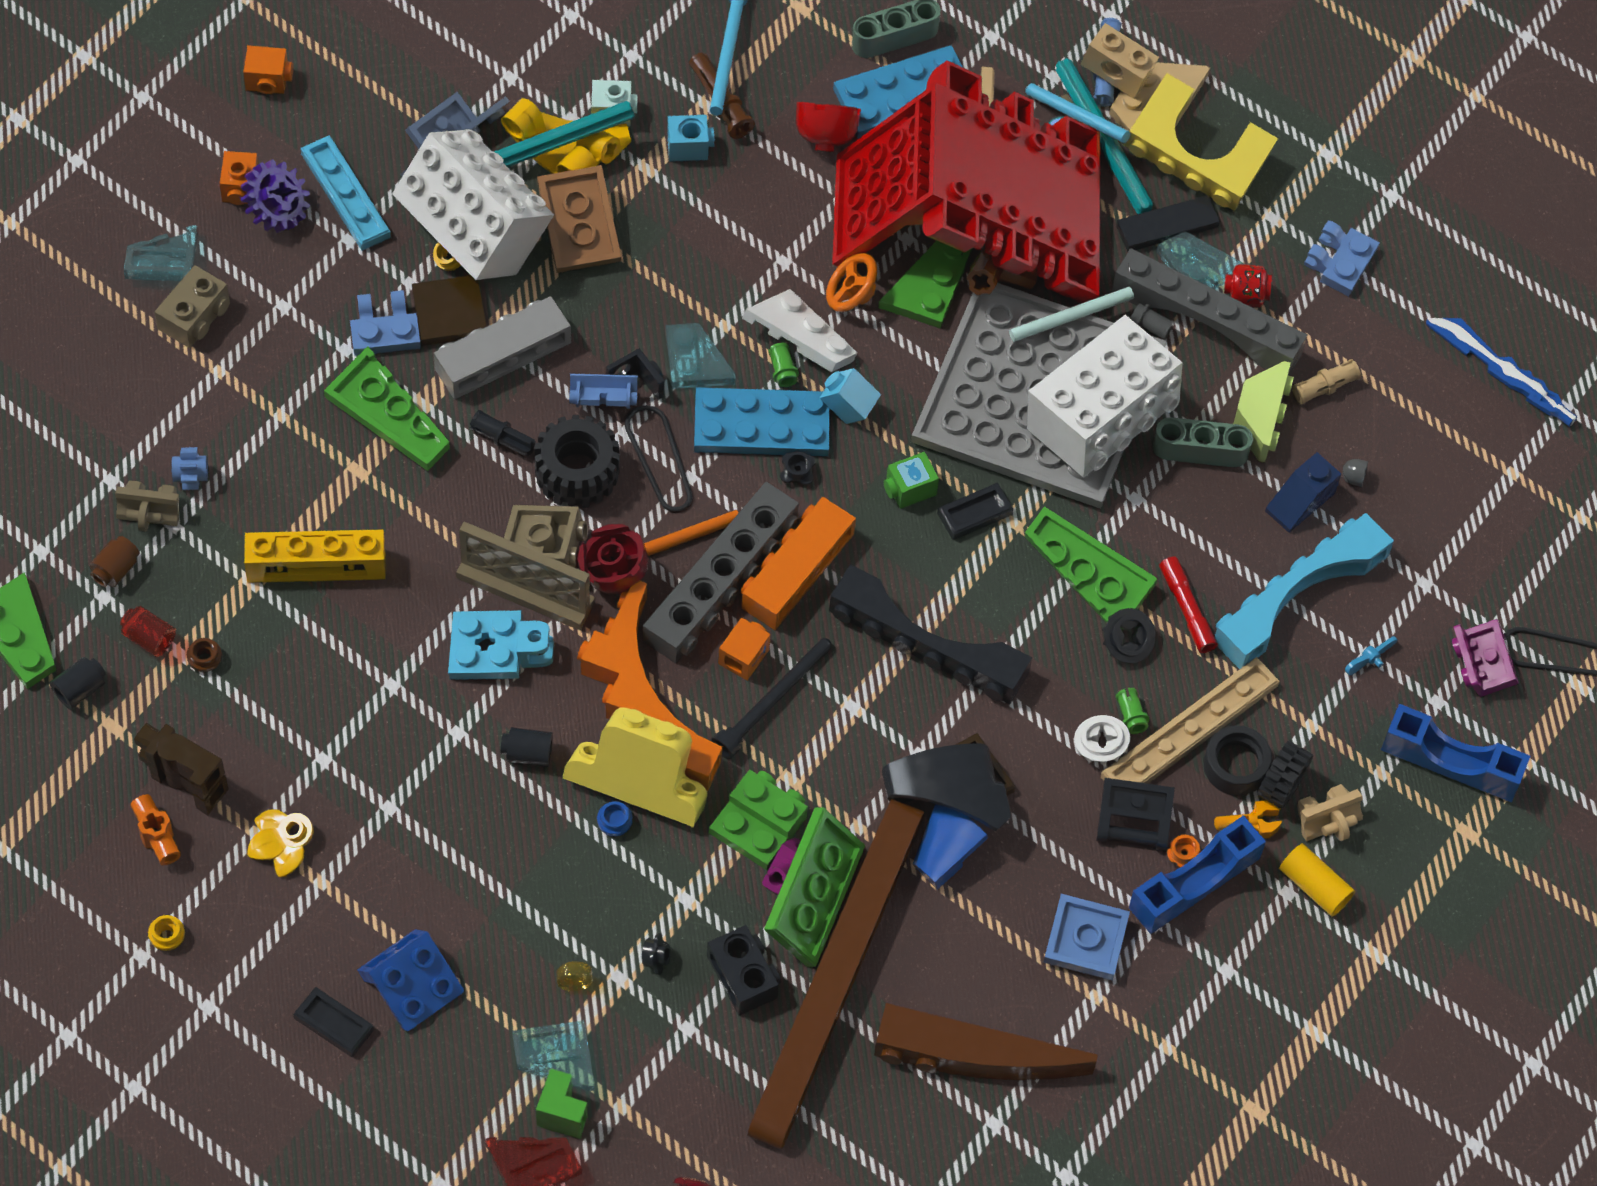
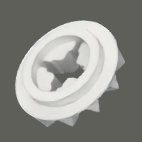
(1088, 735)

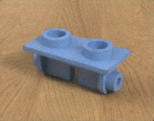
(603, 389)

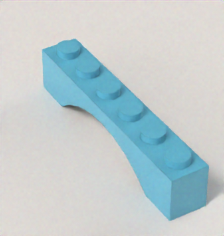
(1351, 552)

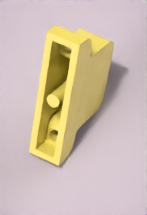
(642, 765)

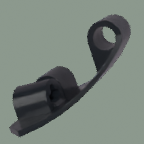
(953, 778)

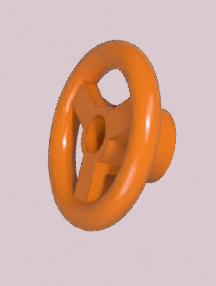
(855, 287)

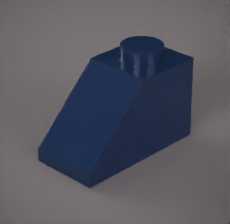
(1304, 492)

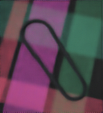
(675, 452)
(1554, 636)

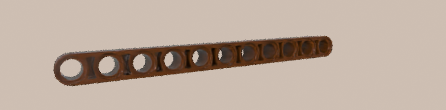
(835, 975)

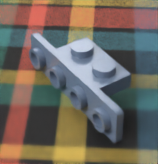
(452, 116)

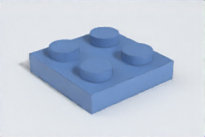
(1086, 937)

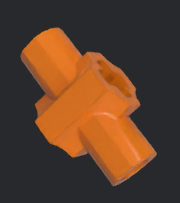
(159, 841)

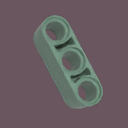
(895, 28)
(1217, 435)

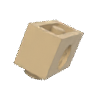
(1119, 60)

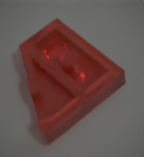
(534, 1161)

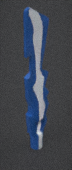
(1502, 368)

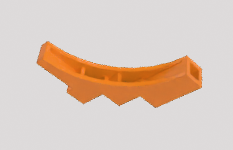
(616, 662)

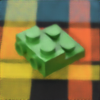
(759, 818)

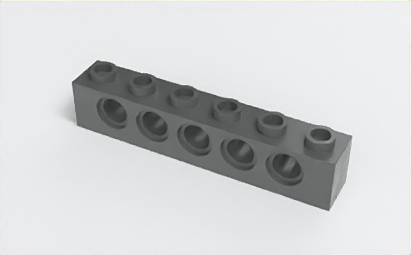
(766, 506)

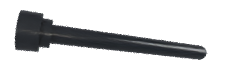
(732, 737)

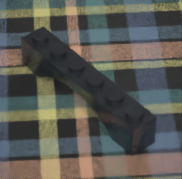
(989, 667)

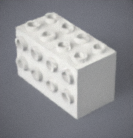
(473, 204)
(1104, 396)

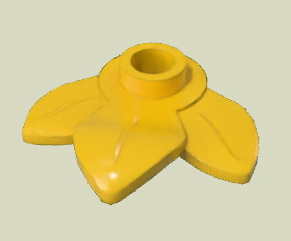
(277, 843)

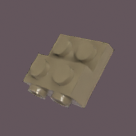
(548, 530)

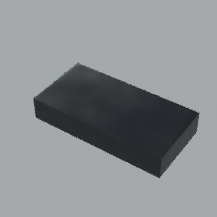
(975, 511)
(333, 1022)

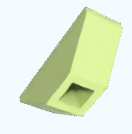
(1262, 407)

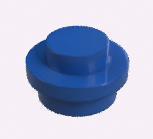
(614, 818)

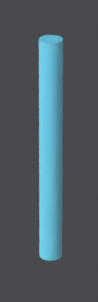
(1077, 113)

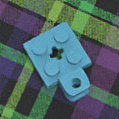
(513, 645)

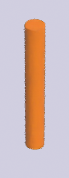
(690, 533)

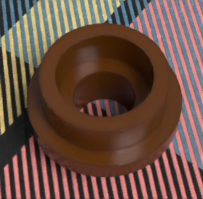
(202, 646)

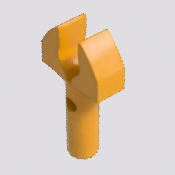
(1261, 809)

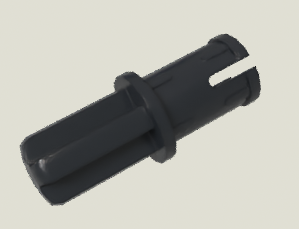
(502, 433)

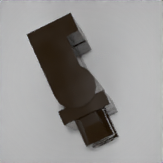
(183, 765)

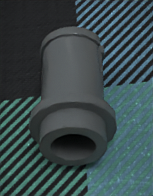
(1152, 321)

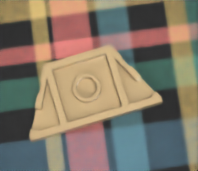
(1127, 109)

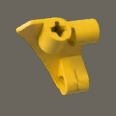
(526, 121)

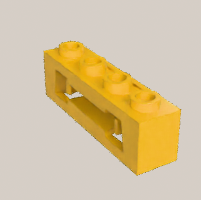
(315, 555)

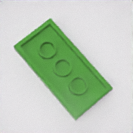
(814, 887)

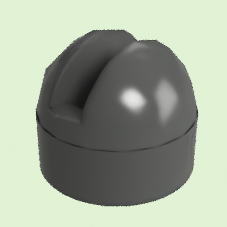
(1355, 471)

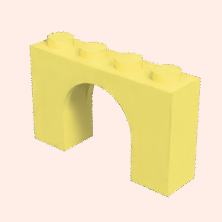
(1221, 178)

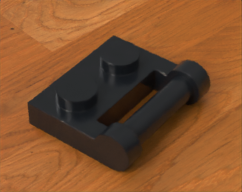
(1138, 802)

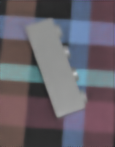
(502, 347)

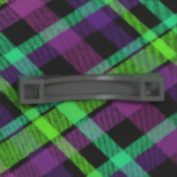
(1164, 288)

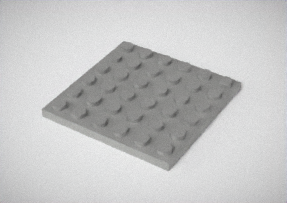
(983, 389)

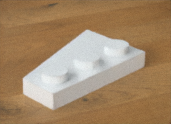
(795, 321)

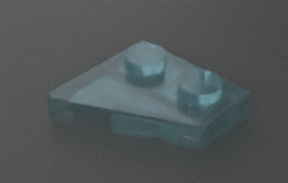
(1197, 259)
(695, 359)
(557, 1048)

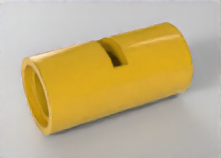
(1317, 879)

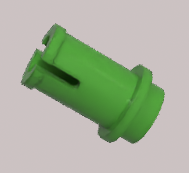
(785, 372)
(1132, 711)

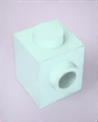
(610, 93)

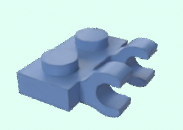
(1349, 261)
(386, 332)

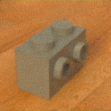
(192, 307)

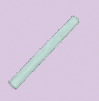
(1071, 314)

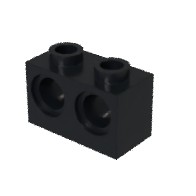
(736, 971)

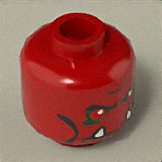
(1249, 285)

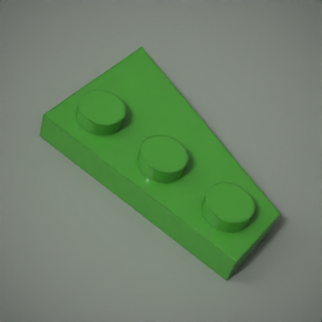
(928, 285)
(22, 634)

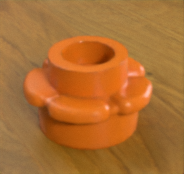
(1180, 844)

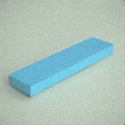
(345, 193)

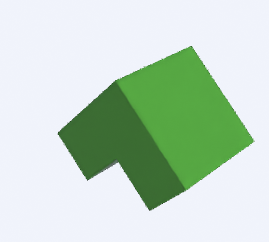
(558, 1109)

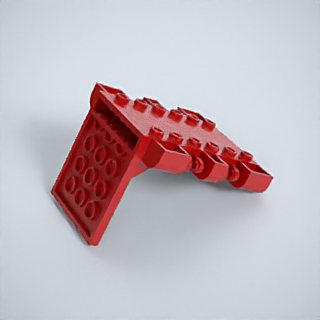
(977, 180)

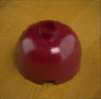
(614, 558)

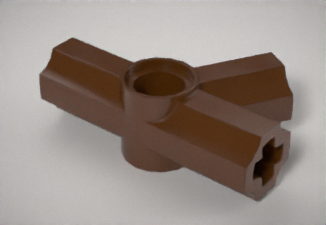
(985, 276)

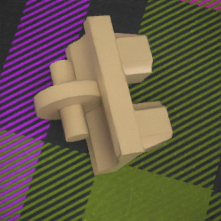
(1331, 816)

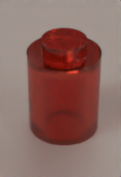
(147, 630)

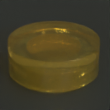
(574, 976)

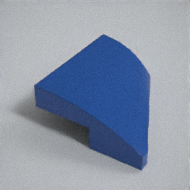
(946, 844)

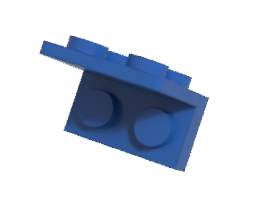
(412, 978)

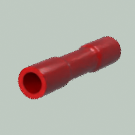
(1196, 622)

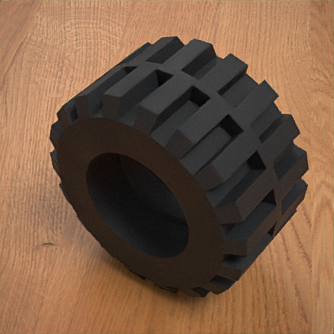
(582, 438)

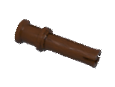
(732, 112)

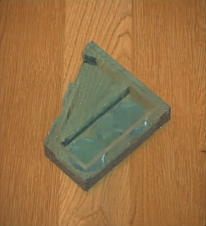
(162, 257)

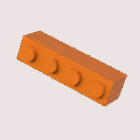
(797, 563)

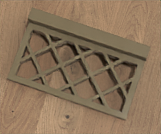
(525, 585)

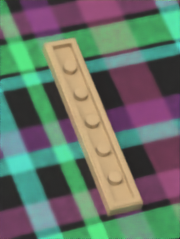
(1194, 724)

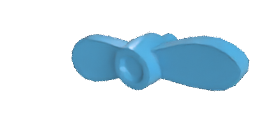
(1370, 655)

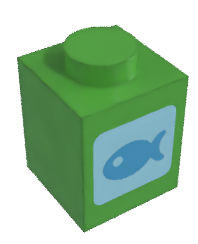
(911, 480)

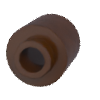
(114, 562)

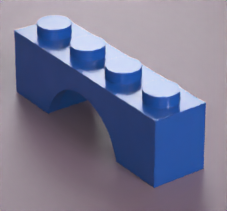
(1488, 768)
(1221, 860)

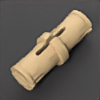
(1326, 381)

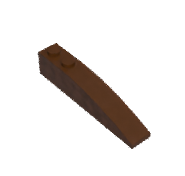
(973, 1050)

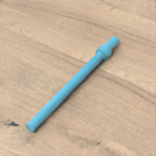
(726, 56)

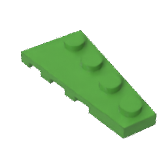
(379, 403)
(1090, 567)

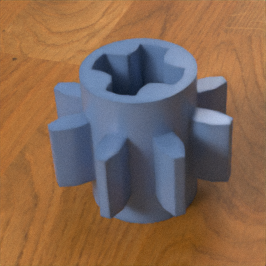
(189, 468)

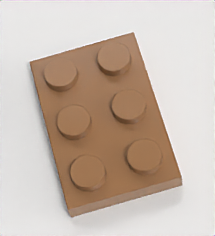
(582, 223)

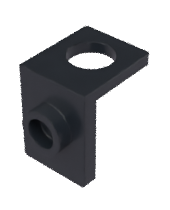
(646, 369)

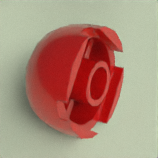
(827, 124)

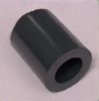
(78, 682)
(527, 746)

